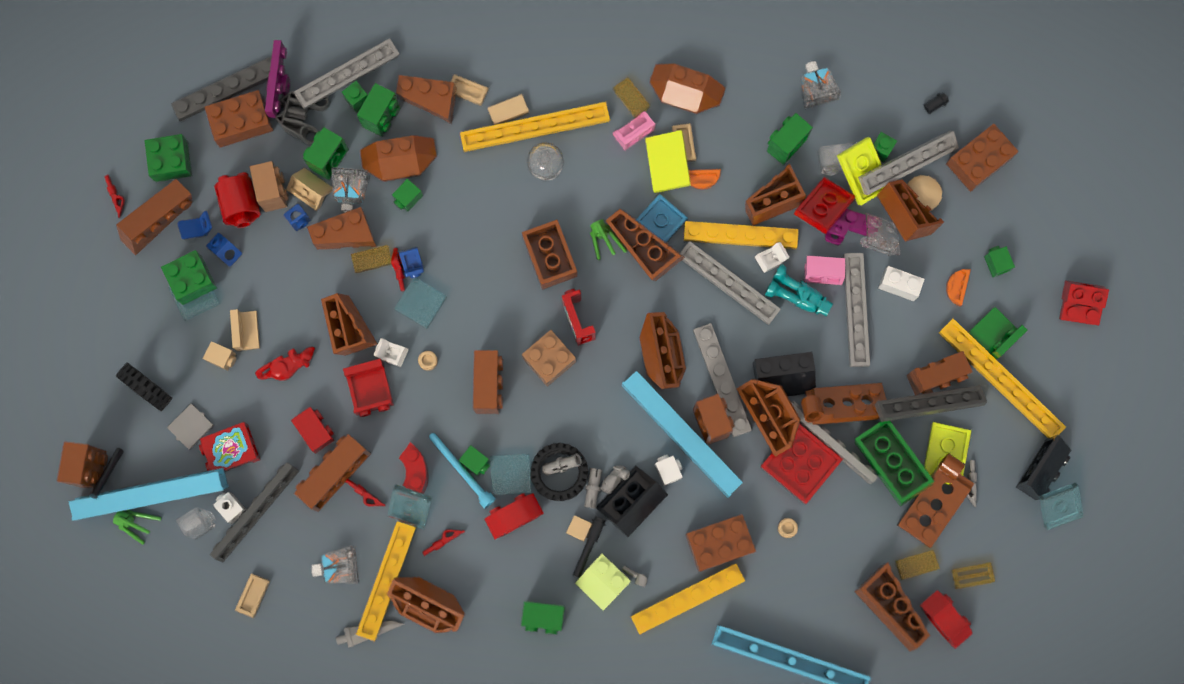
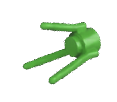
(601, 230)
(125, 520)

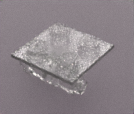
(881, 236)

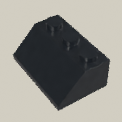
(793, 372)
(1045, 467)
(632, 501)

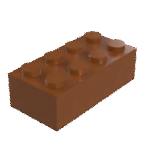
(331, 473)

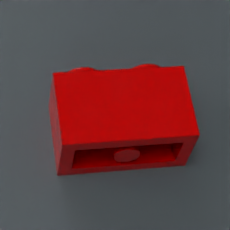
(313, 430)

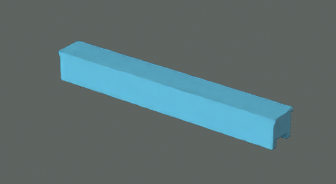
(682, 434)
(149, 494)
(785, 658)

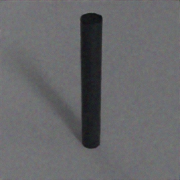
(106, 473)

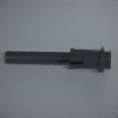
(593, 535)

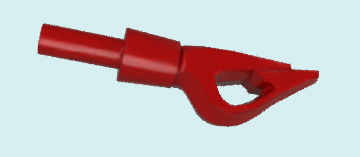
(113, 193)
(397, 265)
(366, 495)
(444, 540)

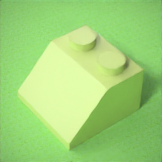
(602, 582)

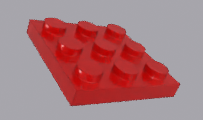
(803, 466)

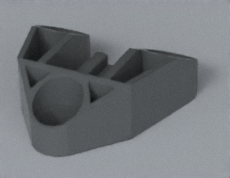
(295, 127)

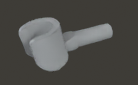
(641, 580)

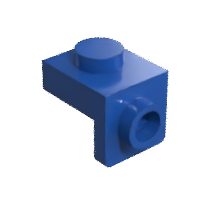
(411, 262)

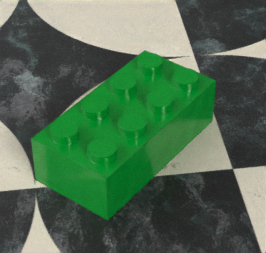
(894, 462)

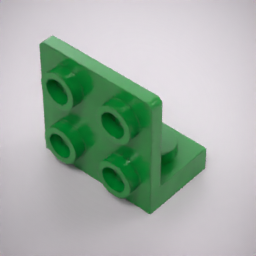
(996, 333)

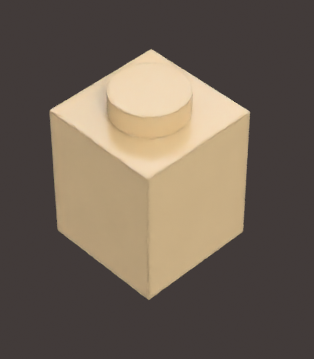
(220, 356)

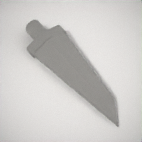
(353, 639)

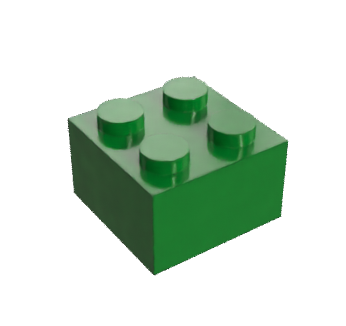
(378, 110)
(789, 138)
(325, 153)
(168, 158)
(189, 277)
(542, 616)

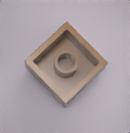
(268, 186)
(549, 358)

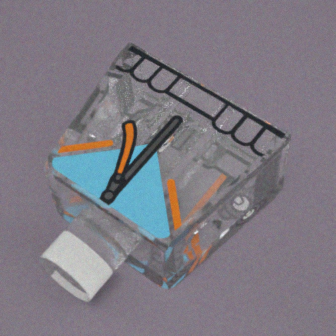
(818, 86)
(349, 186)
(338, 566)

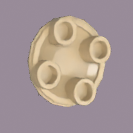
(927, 190)

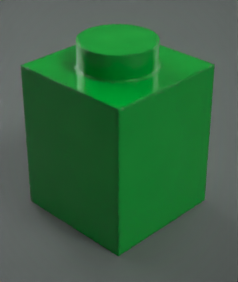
(355, 96)
(884, 145)
(407, 195)
(999, 261)
(475, 461)

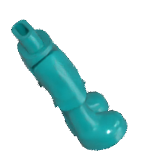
(805, 297)

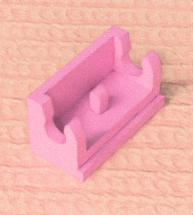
(634, 130)
(824, 270)

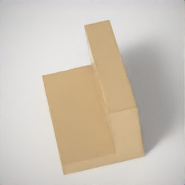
(308, 188)
(244, 330)

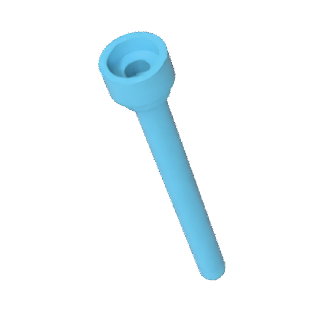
(485, 498)

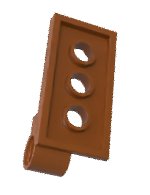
(817, 413)
(946, 472)

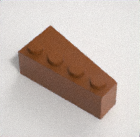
(647, 248)

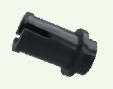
(936, 103)

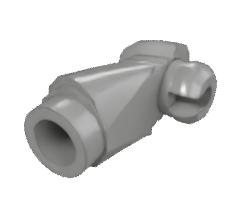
(611, 481)

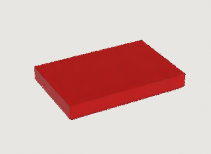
(824, 205)

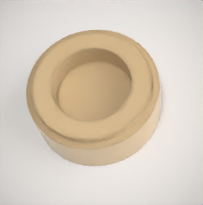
(427, 360)
(787, 528)

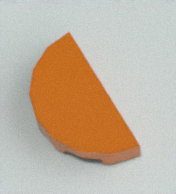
(704, 178)
(957, 286)

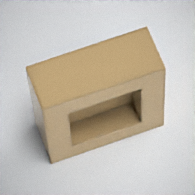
(579, 528)

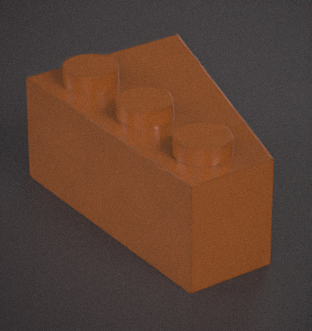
(428, 94)
(776, 197)
(907, 212)
(343, 230)
(345, 325)
(939, 374)

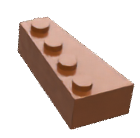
(153, 216)
(890, 604)

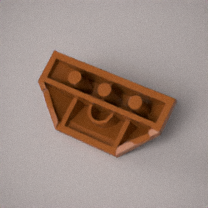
(686, 88)
(398, 157)
(662, 351)
(771, 413)
(426, 604)

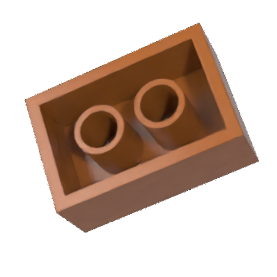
(238, 118)
(982, 157)
(549, 254)
(487, 382)
(713, 419)
(81, 465)
(720, 543)

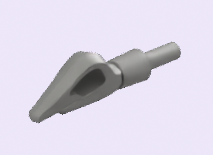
(972, 476)

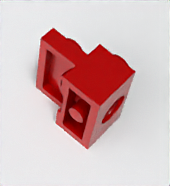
(1084, 294)

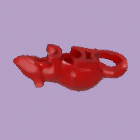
(285, 368)

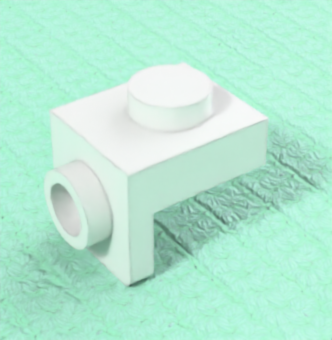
(772, 257)
(390, 352)

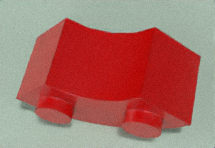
(415, 468)
(511, 517)
(946, 619)

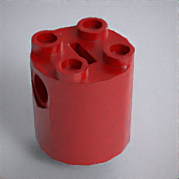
(237, 200)

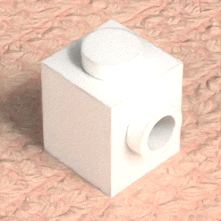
(668, 469)
(229, 507)

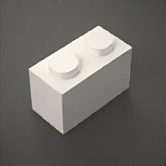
(901, 283)

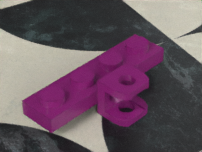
(278, 81)
(849, 221)

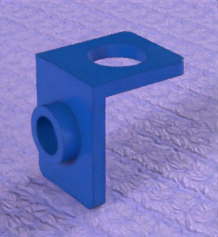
(301, 221)
(195, 227)
(220, 245)

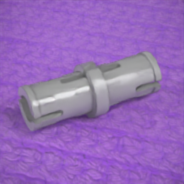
(561, 464)
(593, 488)

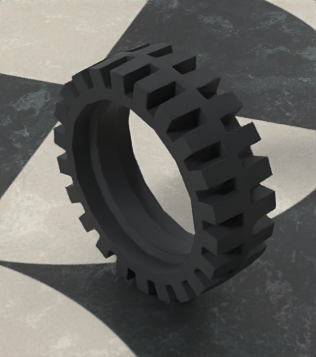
(144, 387)
(536, 476)

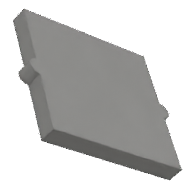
(190, 426)

